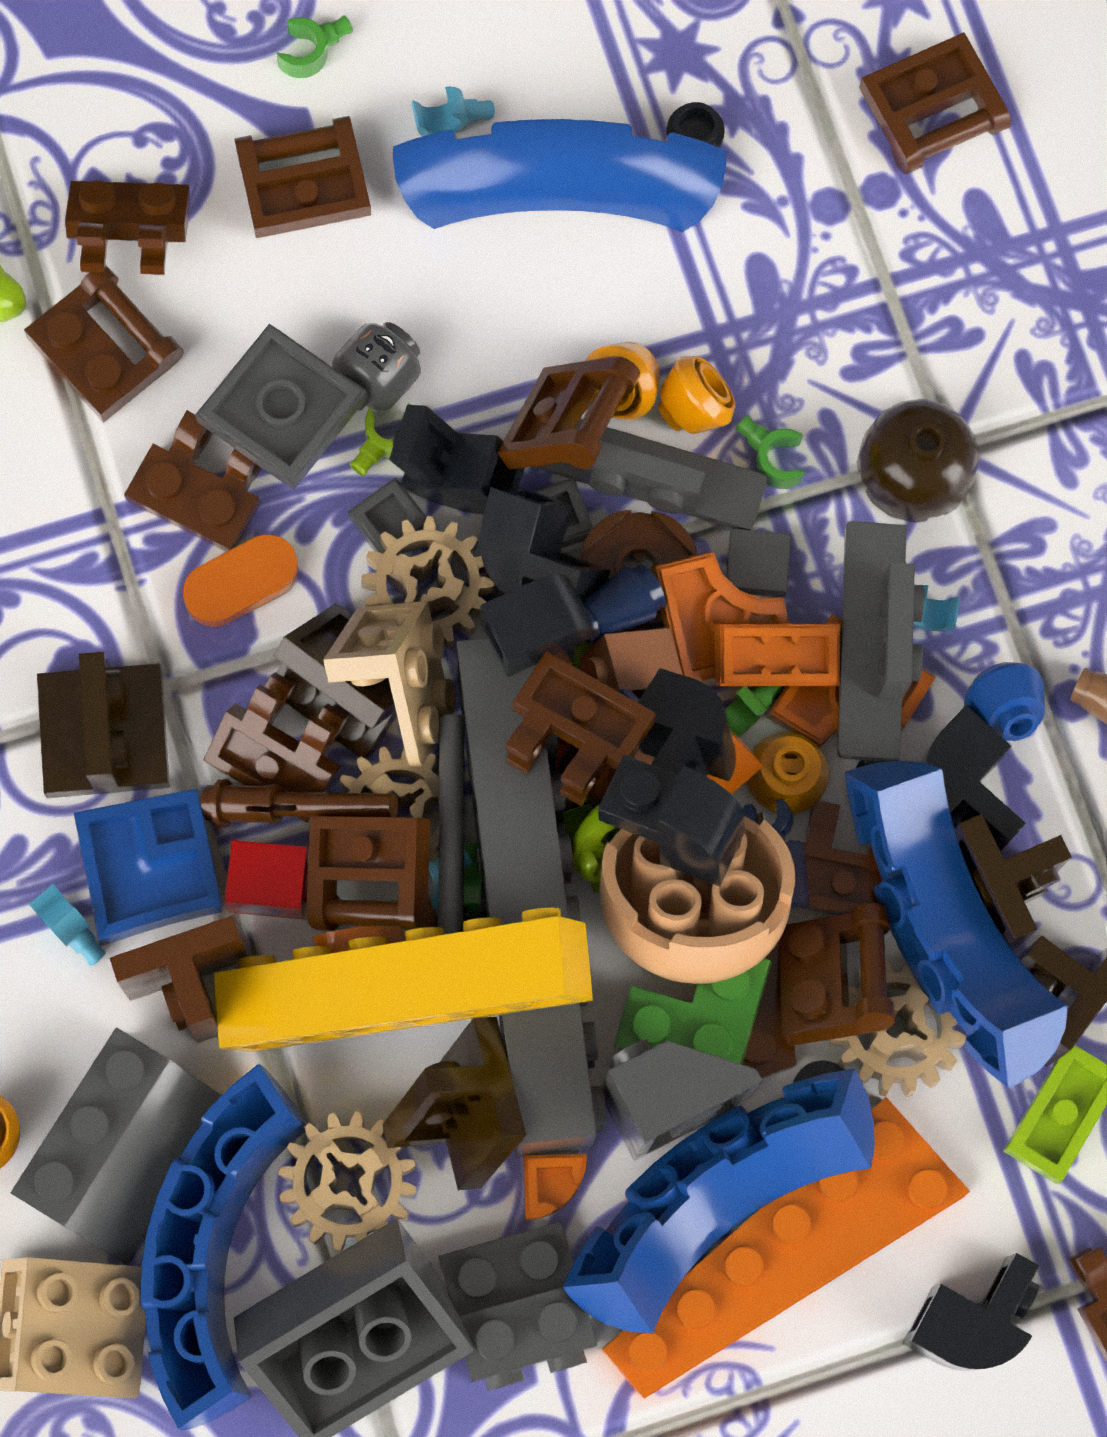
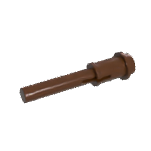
(269, 804)

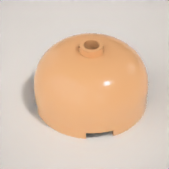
(688, 925)

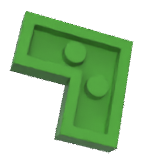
(714, 1023)

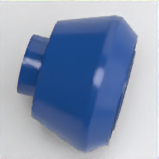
(1008, 699)

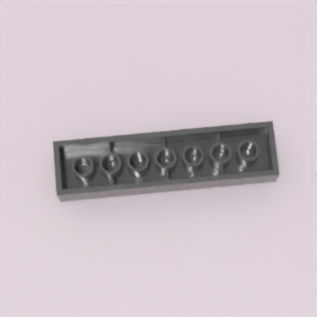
(525, 870)

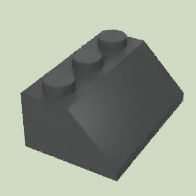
(671, 1092)
(115, 1145)
(351, 1334)

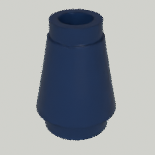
(625, 601)

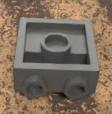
(517, 1305)

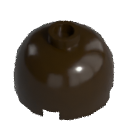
(918, 460)

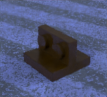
(368, 707)
(102, 728)
(1009, 882)
(1072, 983)
(463, 1104)

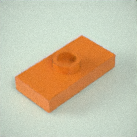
(777, 654)

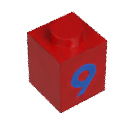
(267, 879)

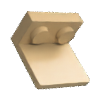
(407, 649)
(71, 1328)

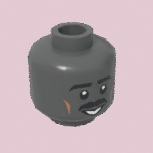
(381, 362)

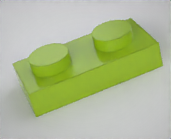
(1061, 1115)

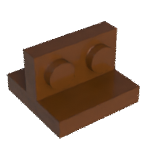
(177, 970)

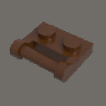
(929, 85)
(305, 192)
(87, 354)
(561, 395)
(369, 851)
(817, 976)

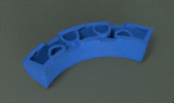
(559, 169)
(945, 925)
(712, 1186)
(192, 1240)

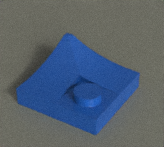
(147, 864)

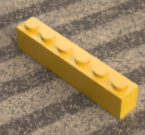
(404, 983)

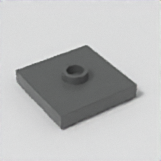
(281, 406)

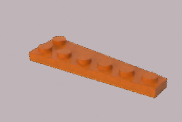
(791, 1252)

